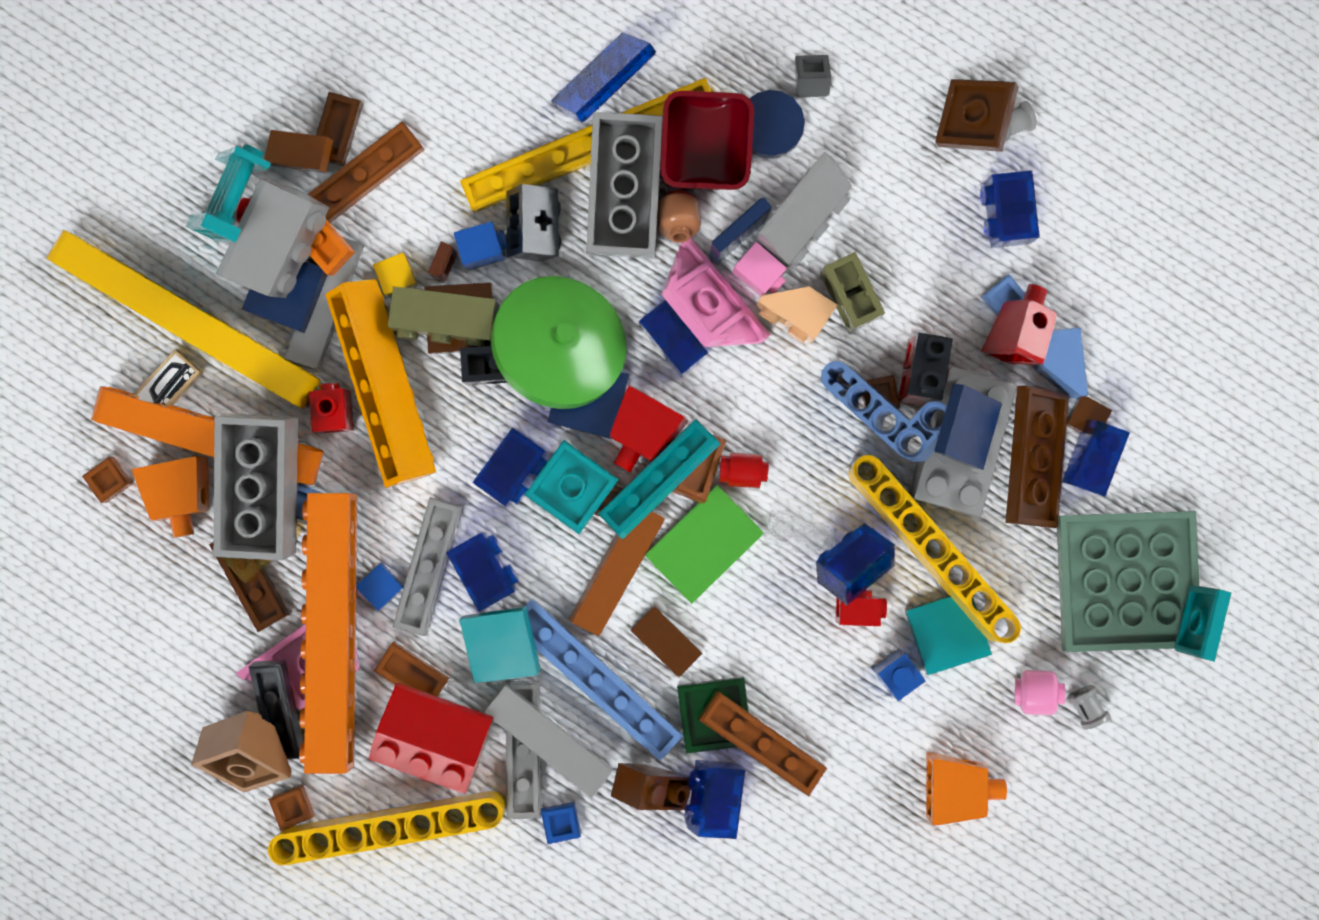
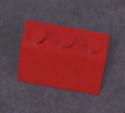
(430, 738)

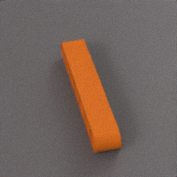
(179, 427)

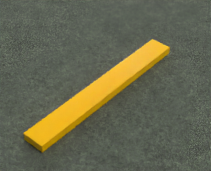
(549, 160)

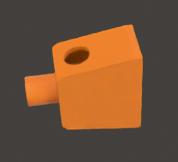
(175, 491)
(959, 789)

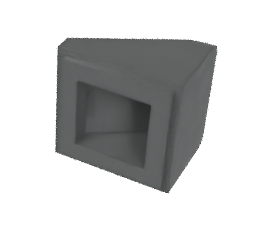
(812, 75)

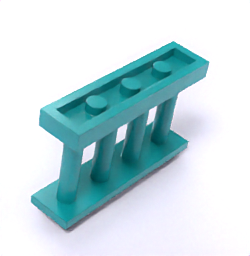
(217, 219)

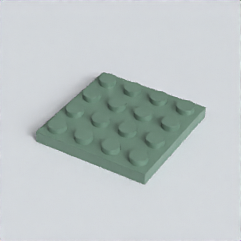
(1125, 579)

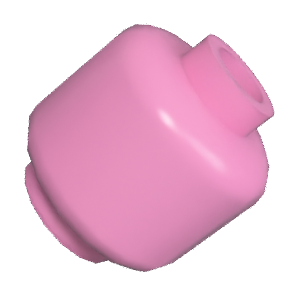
(1039, 692)

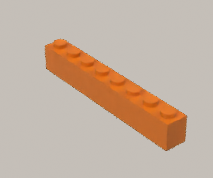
(330, 633)

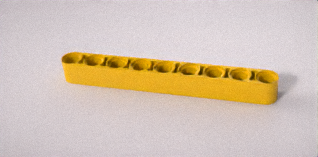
(183, 318)

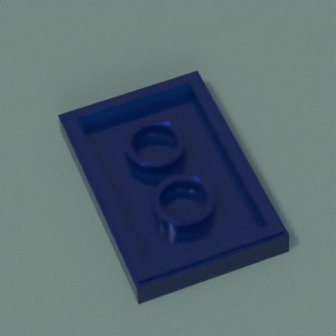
(603, 76)

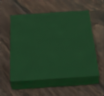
(693, 700)

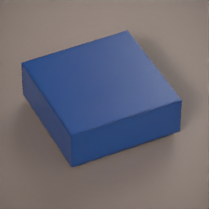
(380, 586)
(561, 823)

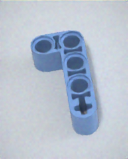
(881, 407)

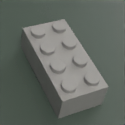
(624, 185)
(953, 484)
(255, 486)

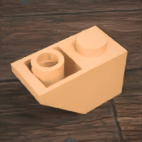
(798, 309)

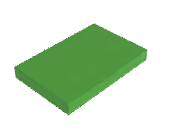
(704, 544)

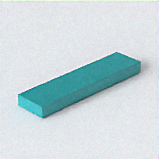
(659, 479)

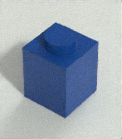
(481, 245)
(898, 674)

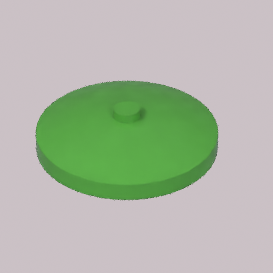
(558, 342)

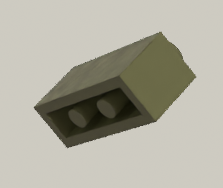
(442, 316)

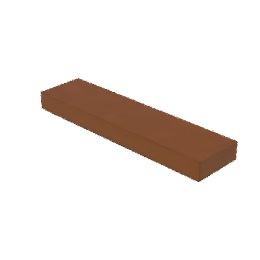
(367, 171)
(614, 575)
(762, 743)

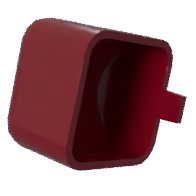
(706, 140)

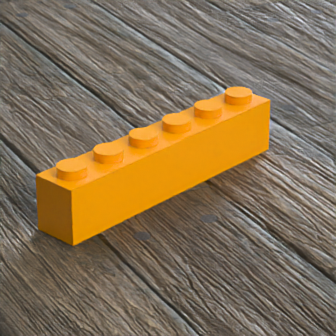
(380, 382)

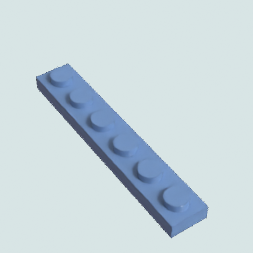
(601, 683)

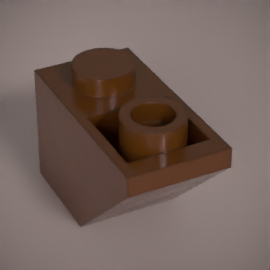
(650, 787)

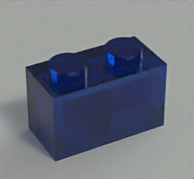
(1010, 209)
(673, 338)
(1095, 457)
(511, 468)
(855, 563)
(483, 570)
(715, 799)

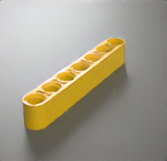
(948, 556)
(375, 837)

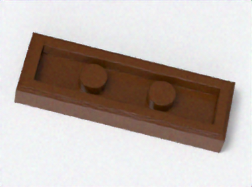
(257, 597)

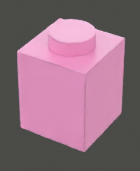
(760, 271)

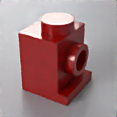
(861, 611)

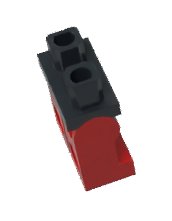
(927, 367)

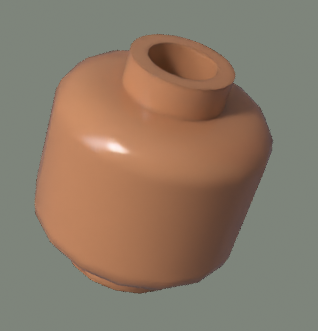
(678, 216)

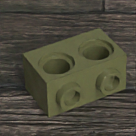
(852, 292)

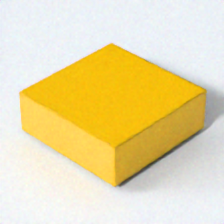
(395, 272)

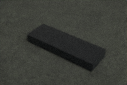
(277, 702)

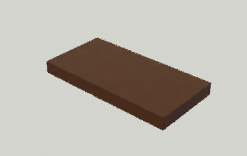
(1037, 457)

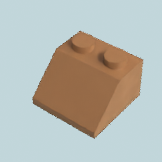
(242, 752)

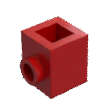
(331, 409)

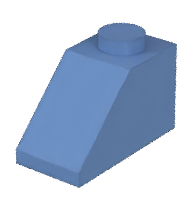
(1065, 363)

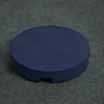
(776, 124)

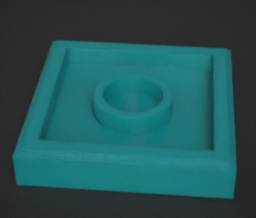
(571, 487)
(1202, 622)
(945, 635)
(500, 645)

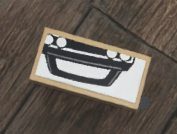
(169, 380)

